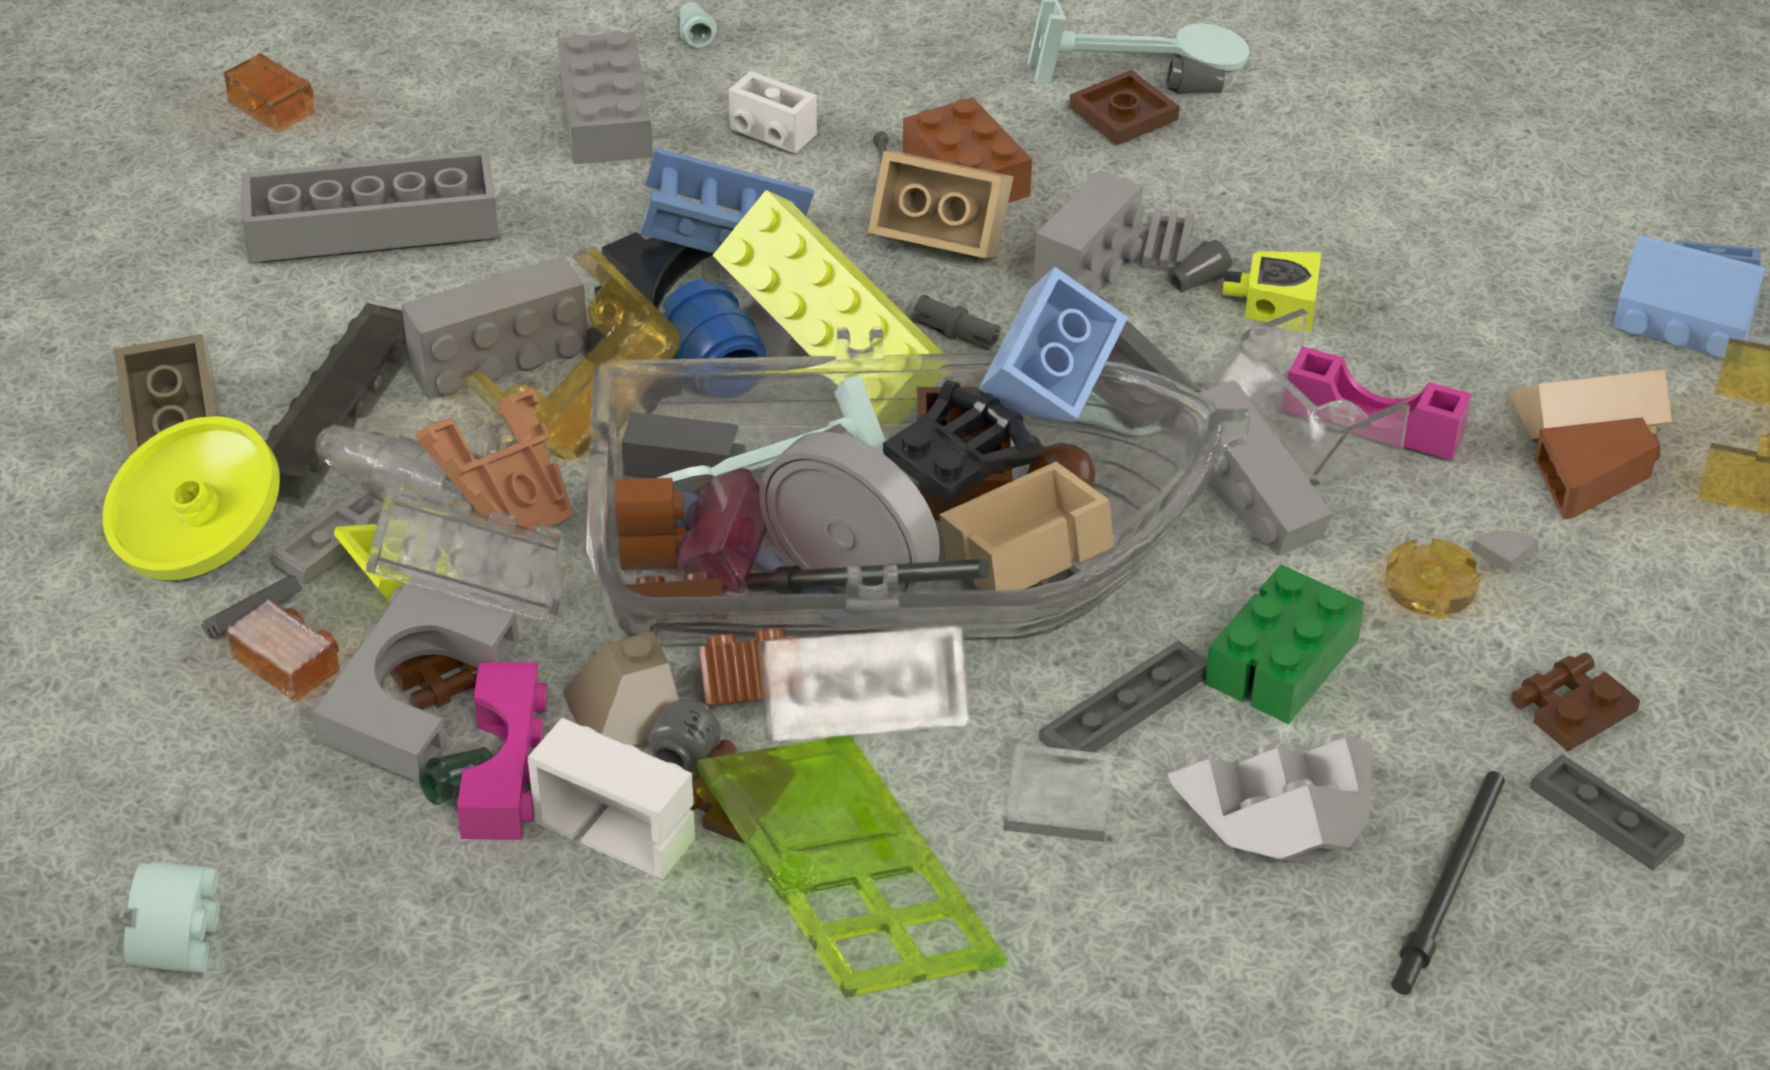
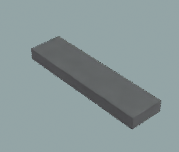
(1127, 701)

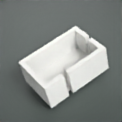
(646, 797)

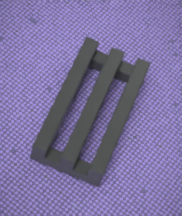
(276, 592)

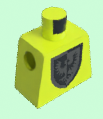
(1277, 285)

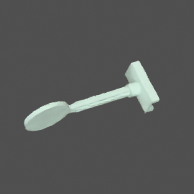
(1201, 42)
(857, 419)

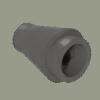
(1191, 75)
(1201, 266)

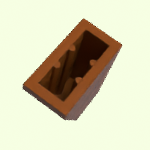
(1594, 461)

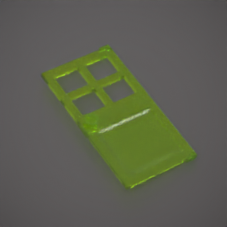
(828, 822)

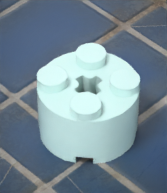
(171, 916)

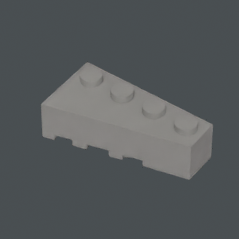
(1265, 482)

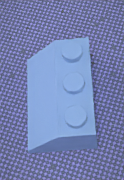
(1688, 296)
(1054, 350)

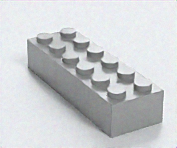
(368, 205)

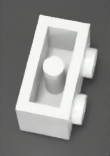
(773, 112)

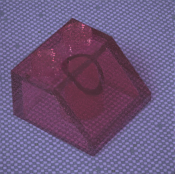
(725, 530)

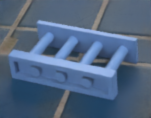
(702, 223)

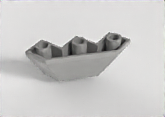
(1283, 798)

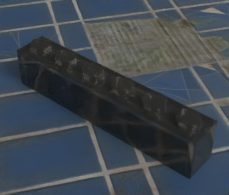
(337, 394)

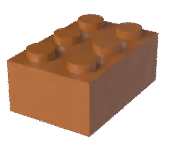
(971, 138)

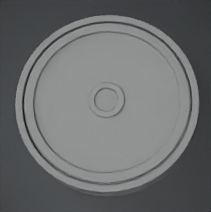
(845, 504)

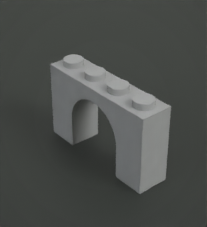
(418, 622)

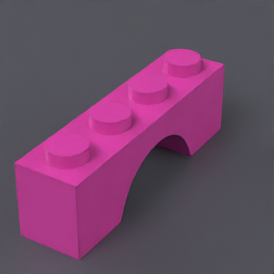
(1435, 414)
(496, 793)

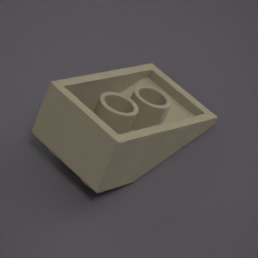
(164, 385)

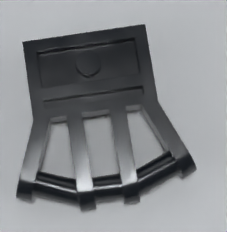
(948, 464)

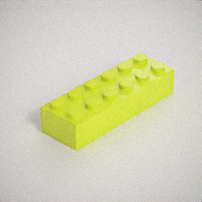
(812, 283)

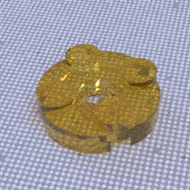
(1428, 596)

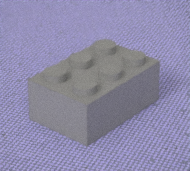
(1093, 233)

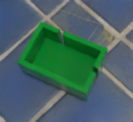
(1292, 637)

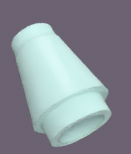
(697, 25)

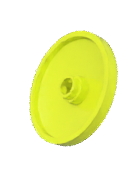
(191, 498)

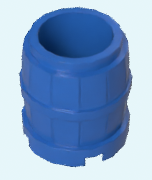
(711, 322)

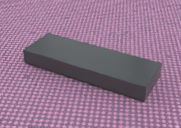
(1607, 812)

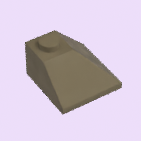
(623, 689)

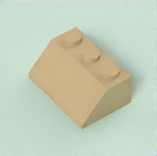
(1594, 401)

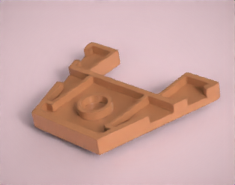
(512, 479)

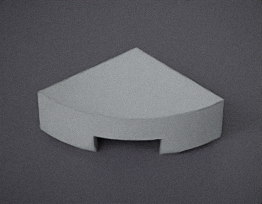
(1505, 548)

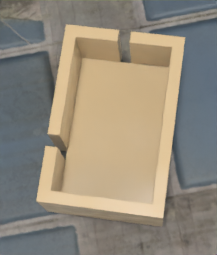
(1029, 528)

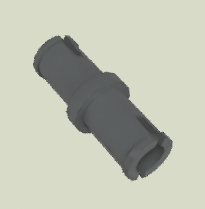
(956, 322)

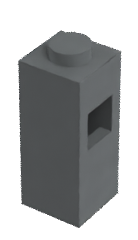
(668, 444)

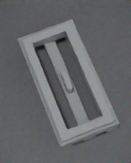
(1171, 223)

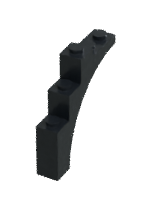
(650, 266)

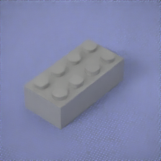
(605, 98)
(496, 326)

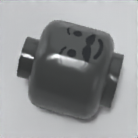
(684, 733)

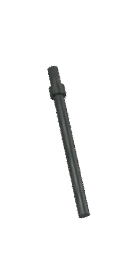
(793, 579)
(1420, 944)

